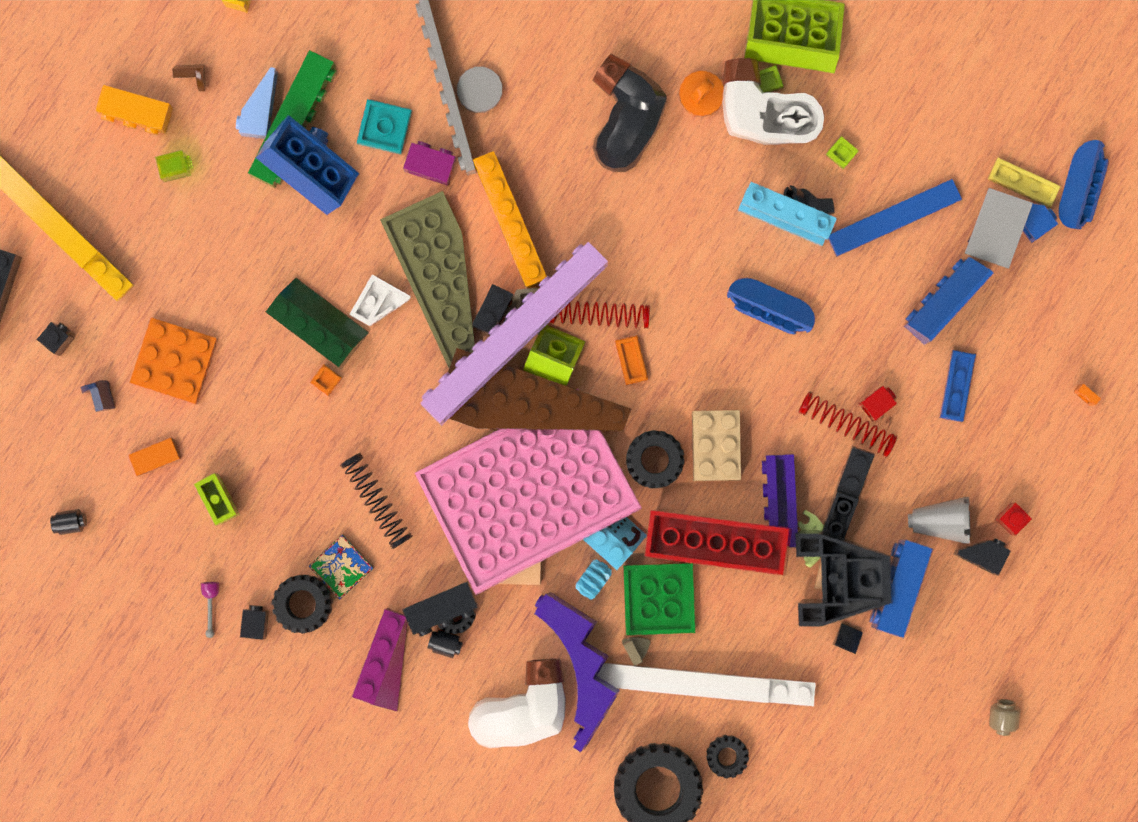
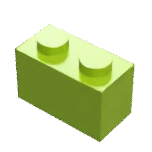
(216, 499)

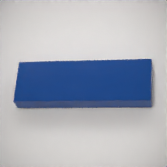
(957, 386)

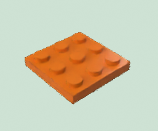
(173, 360)

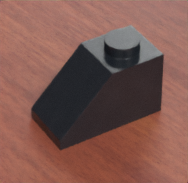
(986, 555)

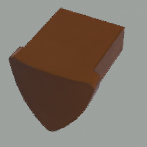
(189, 71)

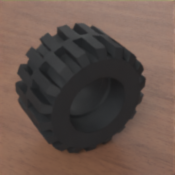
(674, 452)
(284, 613)

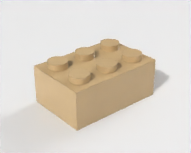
(716, 445)

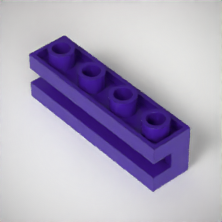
(780, 493)

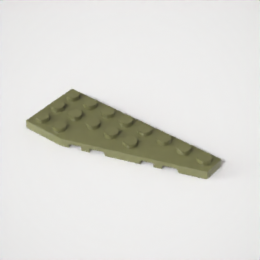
(434, 262)

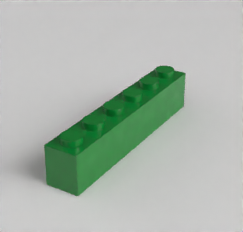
(299, 104)

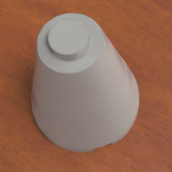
(943, 520)

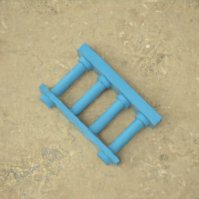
(787, 214)

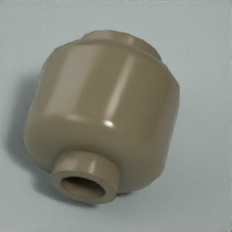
(1004, 717)

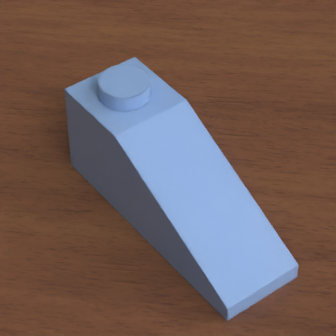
(258, 110)

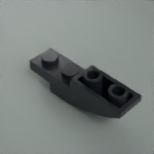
(848, 491)

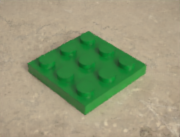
(659, 599)

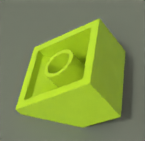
(554, 355)

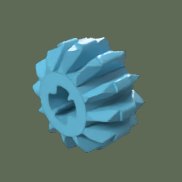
(593, 579)

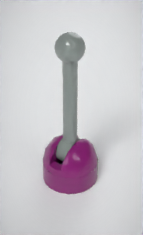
(209, 591)

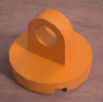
(701, 93)

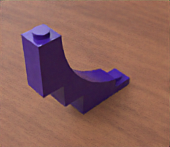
(594, 693)

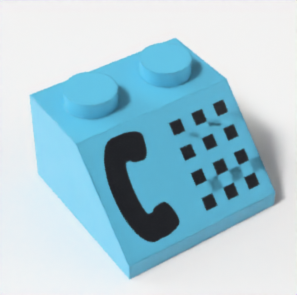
(617, 541)

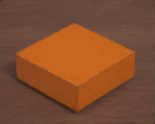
(326, 380)
(1087, 395)

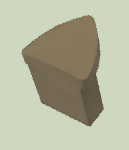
(636, 648)

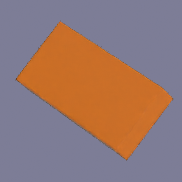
(631, 360)
(154, 457)

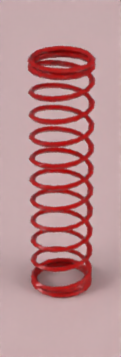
(646, 313)
(804, 409)

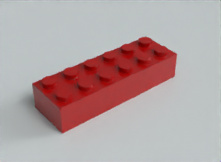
(718, 542)

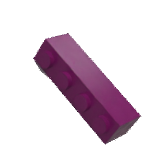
(382, 669)

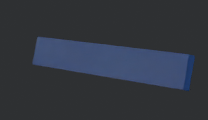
(894, 217)

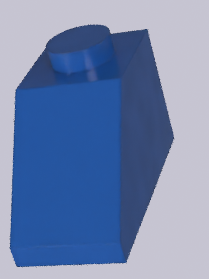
(1039, 222)

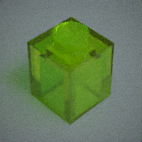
(174, 166)

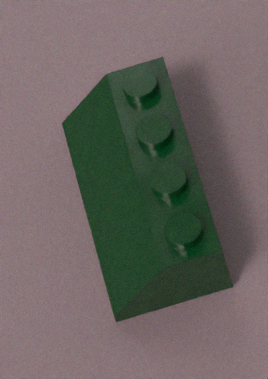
(317, 322)

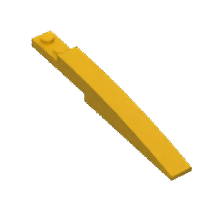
(62, 232)

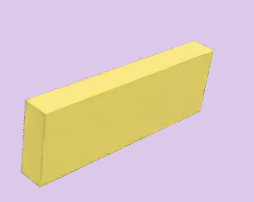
(1024, 182)

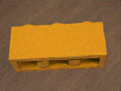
(133, 110)

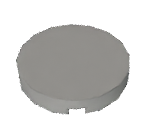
(479, 89)

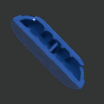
(1083, 185)
(771, 306)

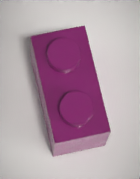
(430, 163)

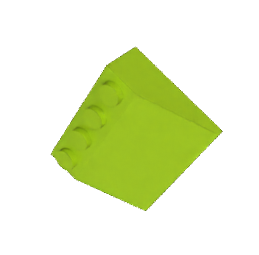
(796, 33)

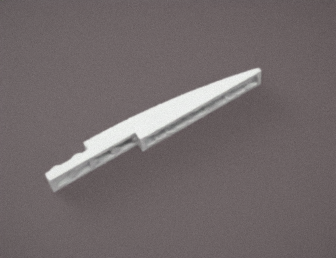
(708, 684)

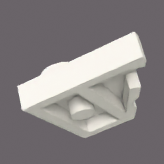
(377, 301)

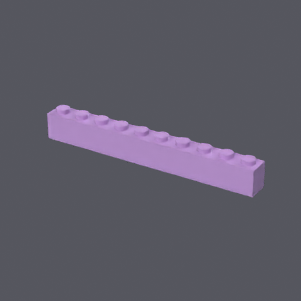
(514, 333)

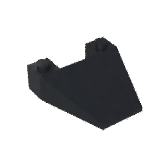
(852, 578)

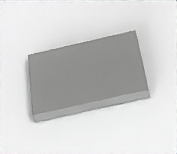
(998, 228)

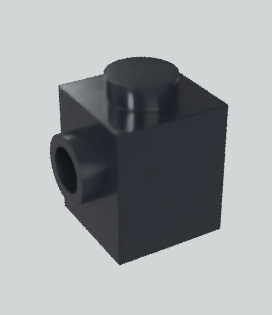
(56, 338)

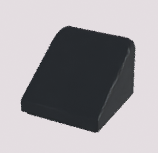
(848, 638)

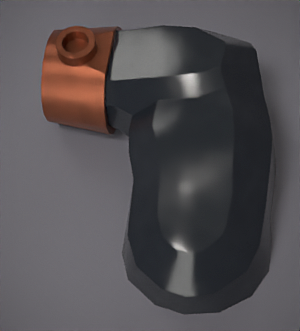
(633, 117)

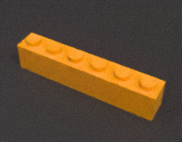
(509, 219)

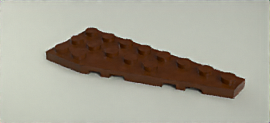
(534, 403)

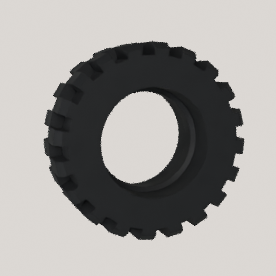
(658, 756)

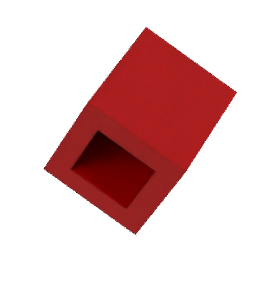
(878, 402)
(1013, 518)

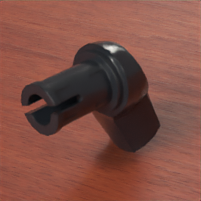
(806, 197)

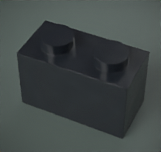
(492, 309)

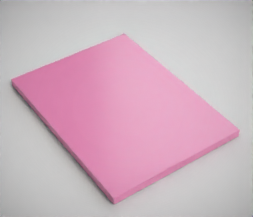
(524, 498)

